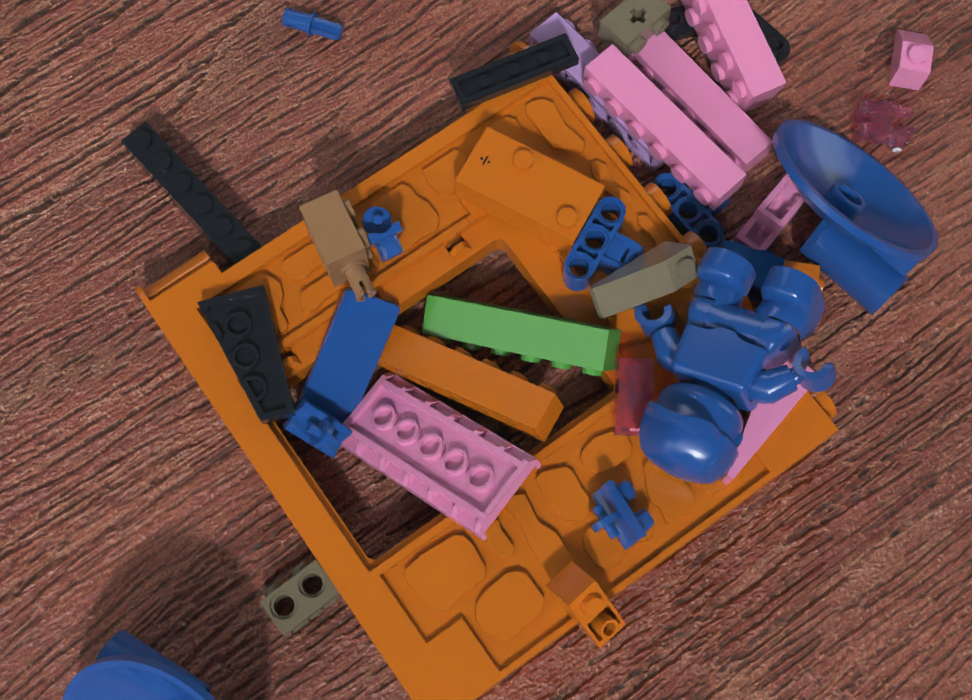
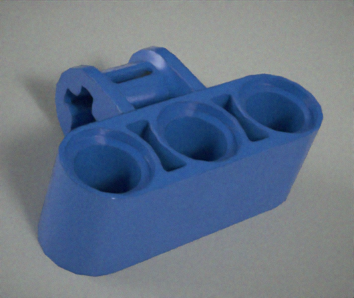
(684, 200)
(613, 249)

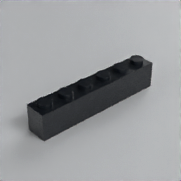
(190, 194)

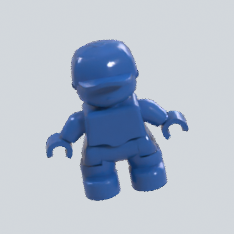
(727, 363)

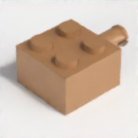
(339, 242)

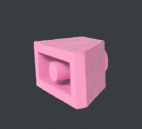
(910, 60)

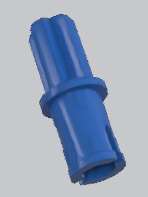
(311, 24)

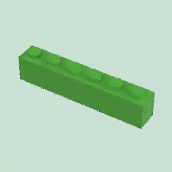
(522, 332)

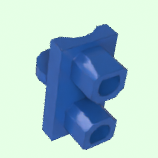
(381, 233)
(317, 428)
(616, 515)

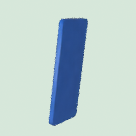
(349, 354)

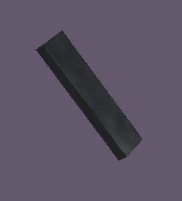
(513, 71)

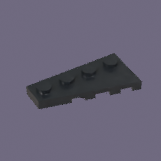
(250, 343)

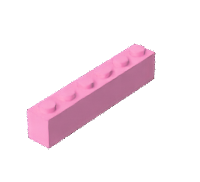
(702, 101)
(662, 127)

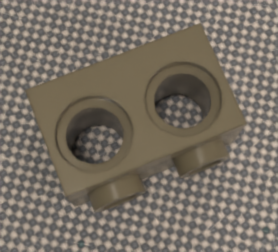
(305, 605)

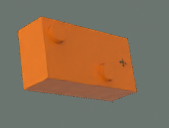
(528, 189)

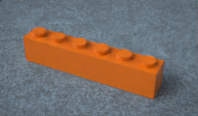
(471, 382)

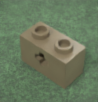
(633, 24)

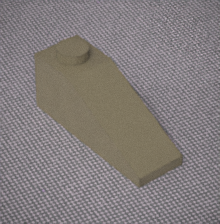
(645, 278)

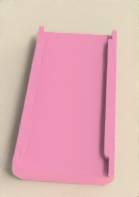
(436, 453)

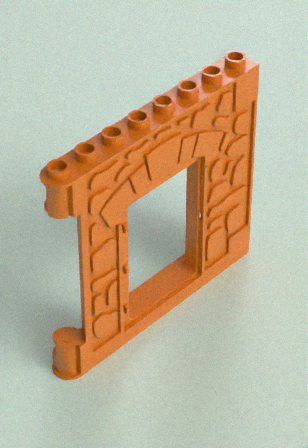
(443, 602)

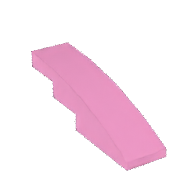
(771, 216)

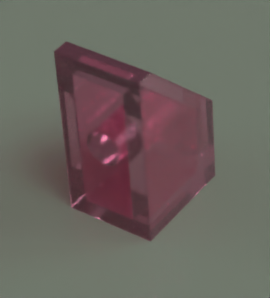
(632, 394)

